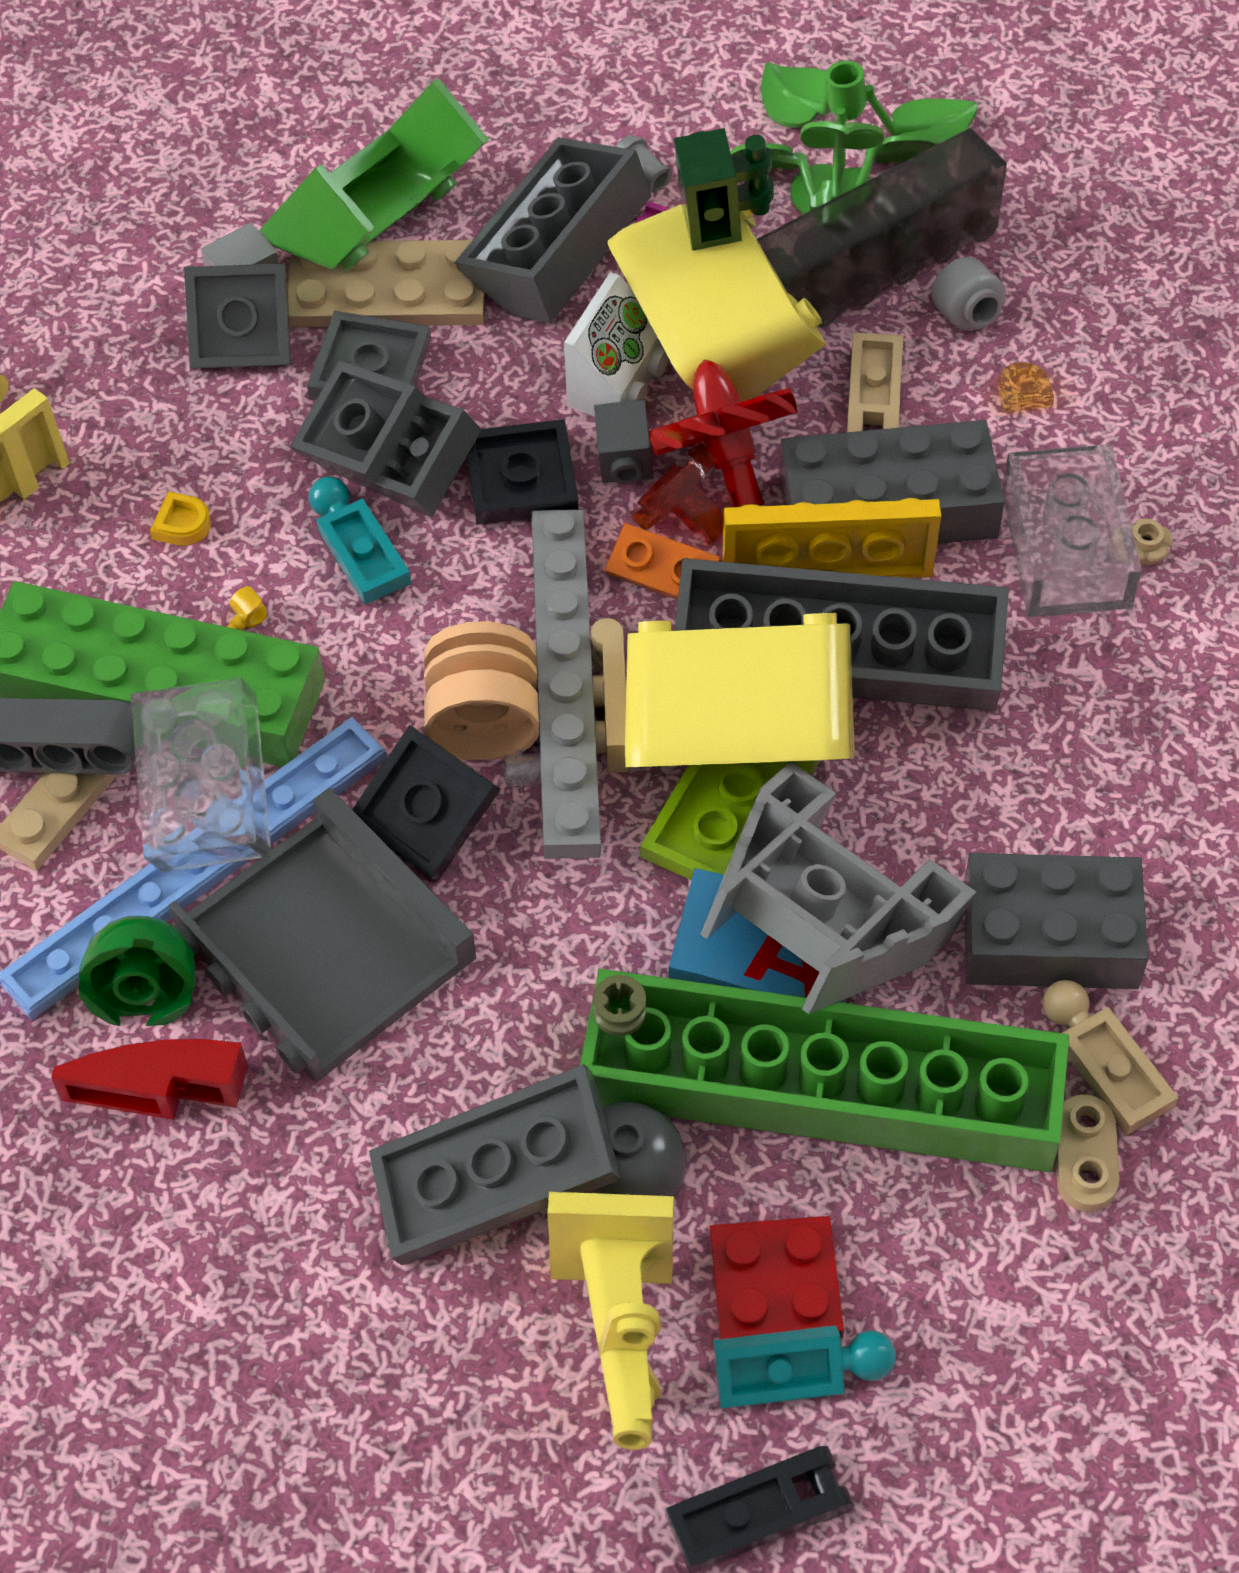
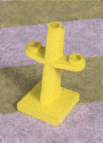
(27, 442)
(615, 1248)

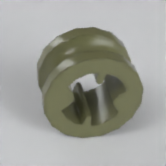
(619, 987)

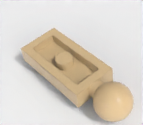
(1109, 1058)

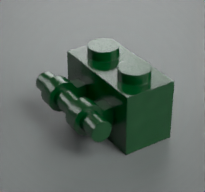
(710, 187)

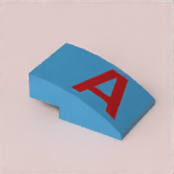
(736, 953)

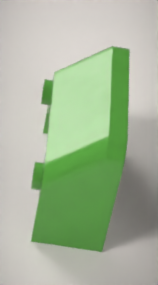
(348, 208)

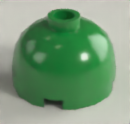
(133, 965)

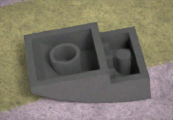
(387, 437)

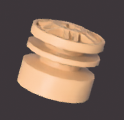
(481, 690)

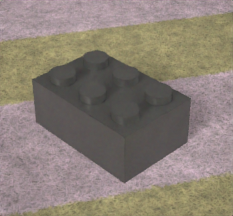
(1055, 920)

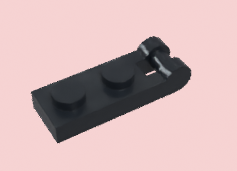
(757, 1509)

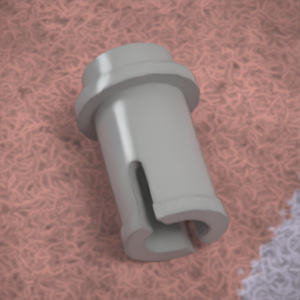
(655, 171)

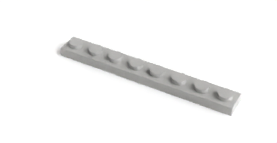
(565, 687)

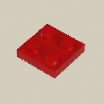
(775, 1276)

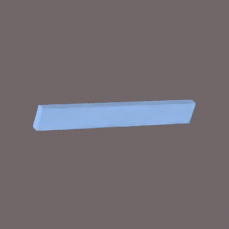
(53, 965)

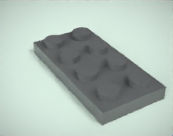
(493, 1164)

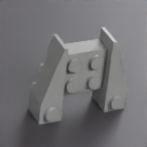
(827, 899)

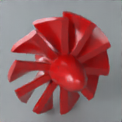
(725, 428)

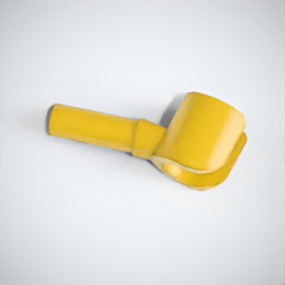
(248, 607)

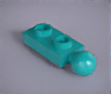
(357, 541)
(796, 1364)

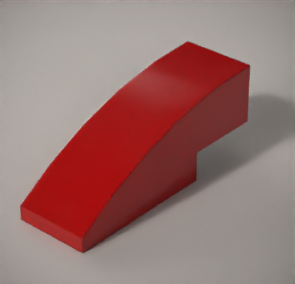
(155, 1076)

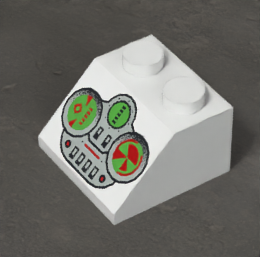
(611, 350)

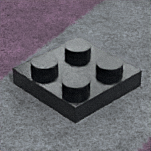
(521, 471)
(425, 802)

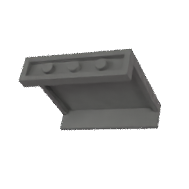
(326, 939)

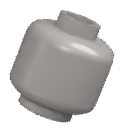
(968, 294)

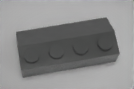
(555, 227)

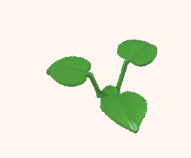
(799, 93)
(848, 136)

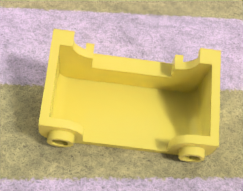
(716, 302)
(739, 694)

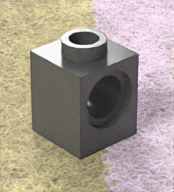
(623, 441)

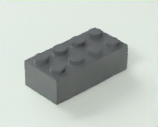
(895, 464)

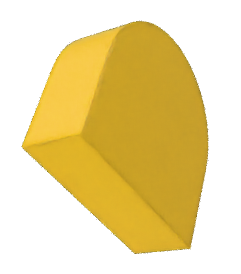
(181, 520)

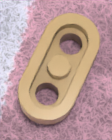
(1089, 1150)

